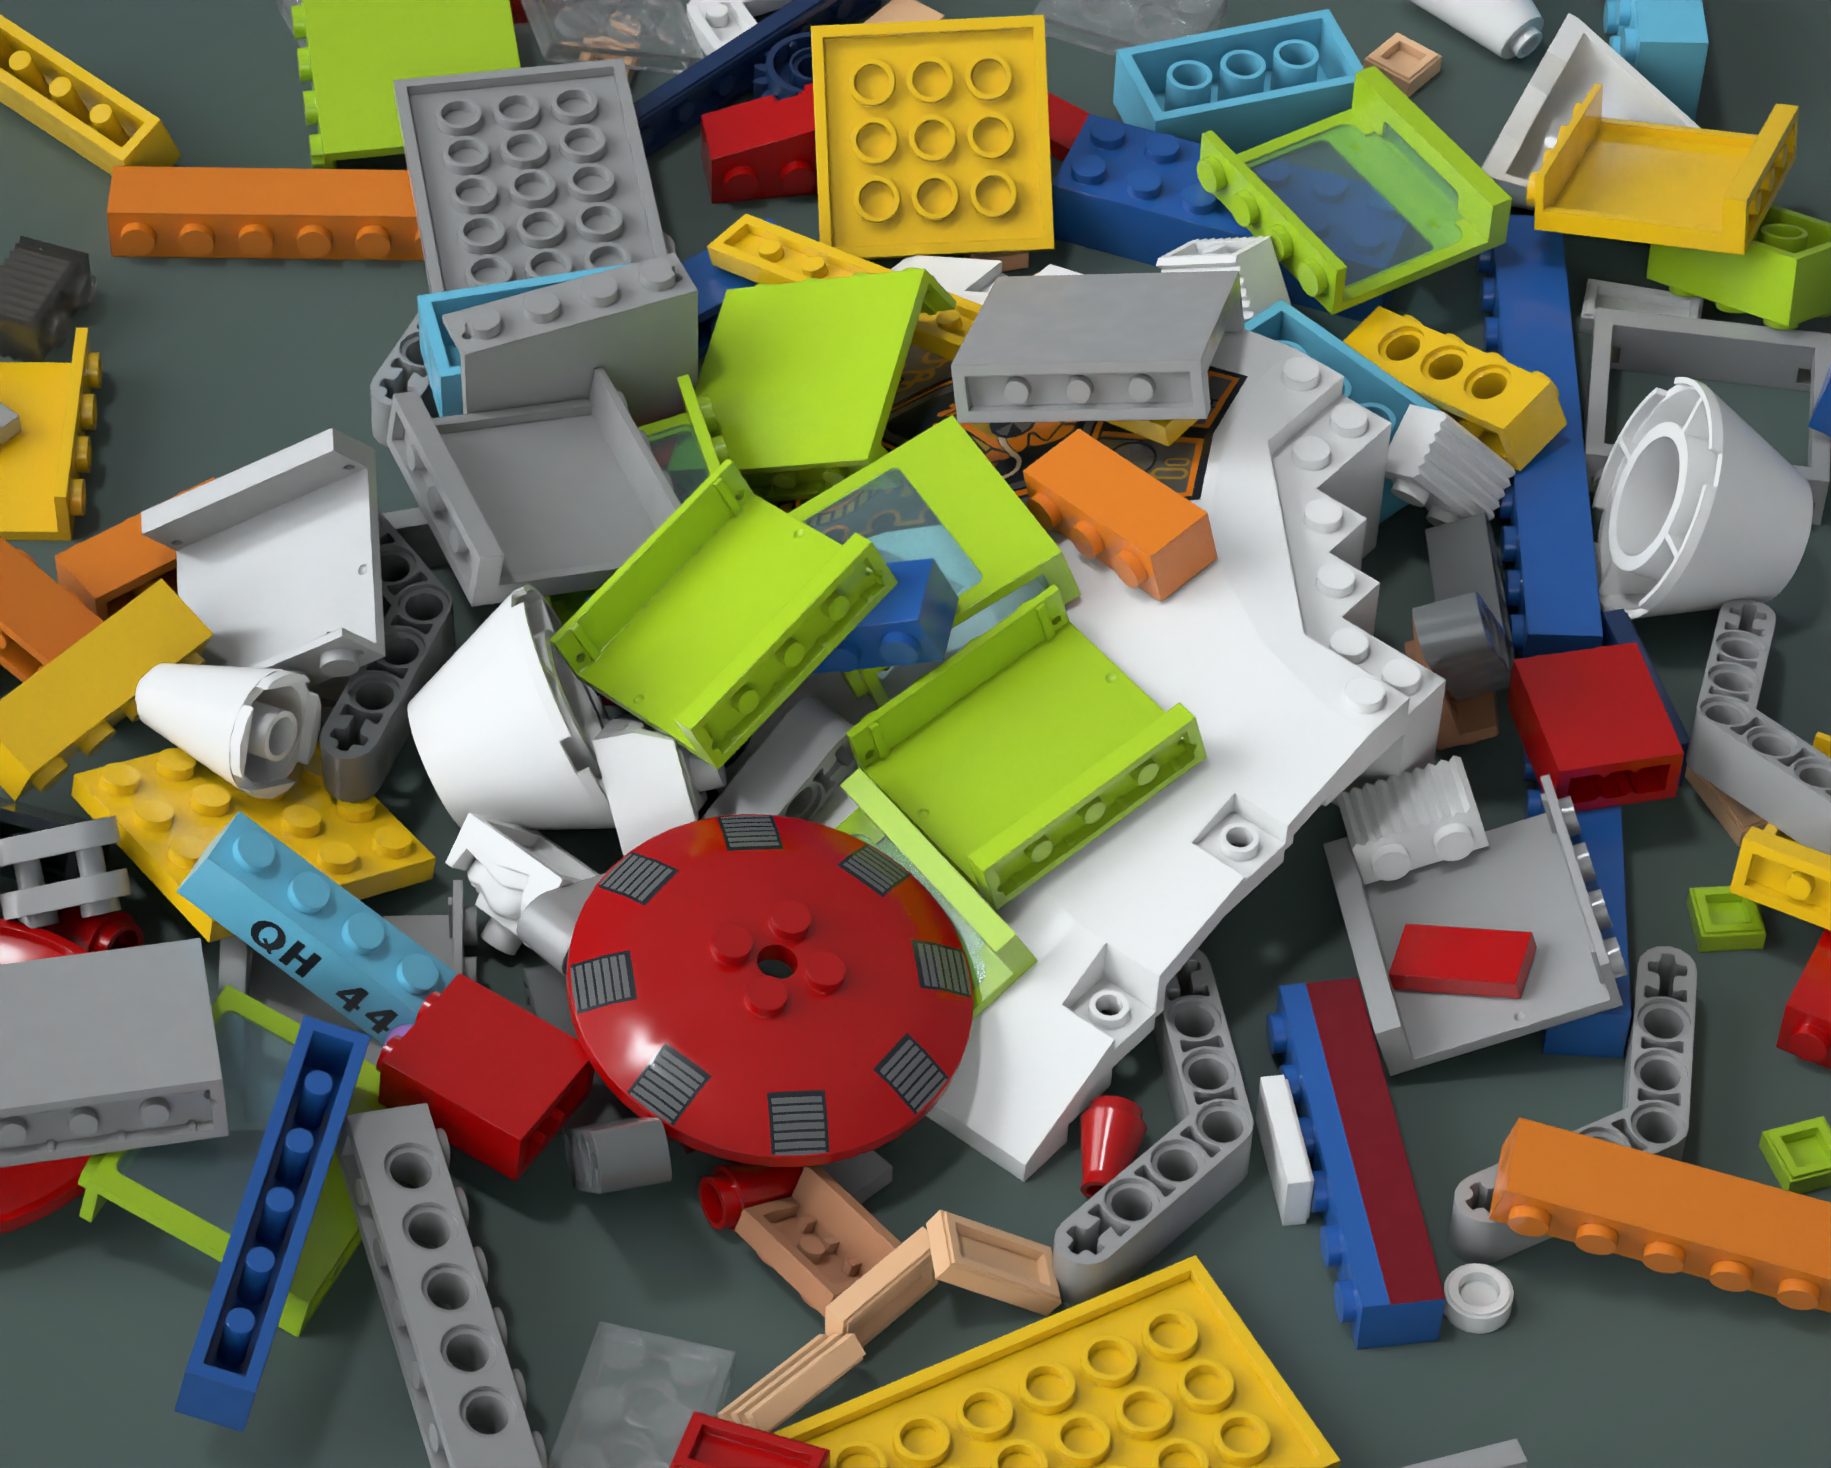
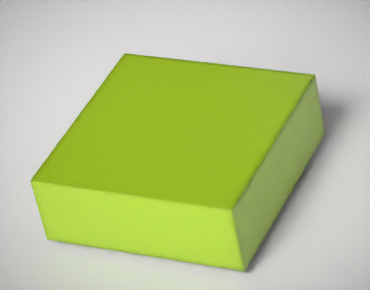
(1724, 920)
(1799, 1154)

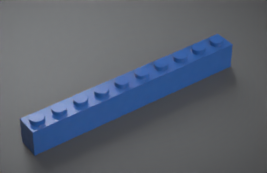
(1548, 500)

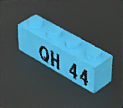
(313, 928)

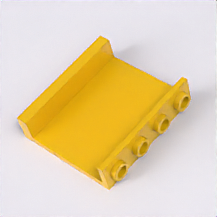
(45, 460)

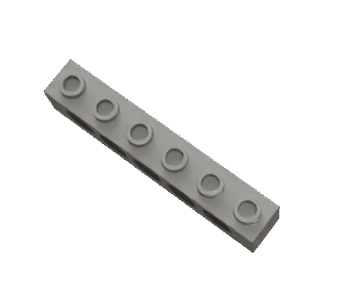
(406, 1147)

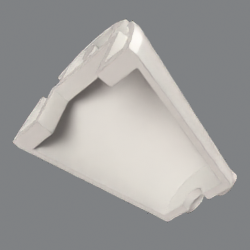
(1561, 80)

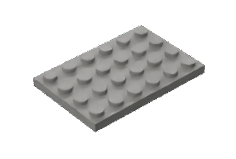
(527, 173)

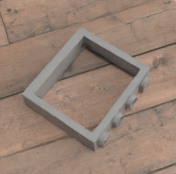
(1705, 352)

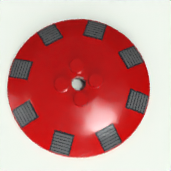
(756, 1062)

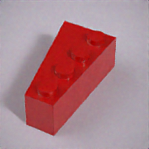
(761, 149)

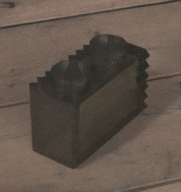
(39, 297)

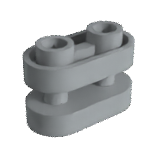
(94, 891)

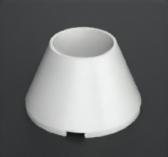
(1695, 509)
(513, 726)

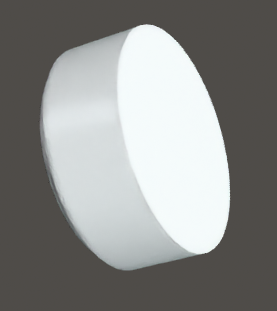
(1477, 1298)

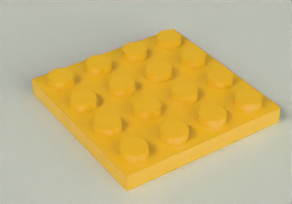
(933, 137)
(176, 806)

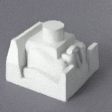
(650, 780)
(509, 871)

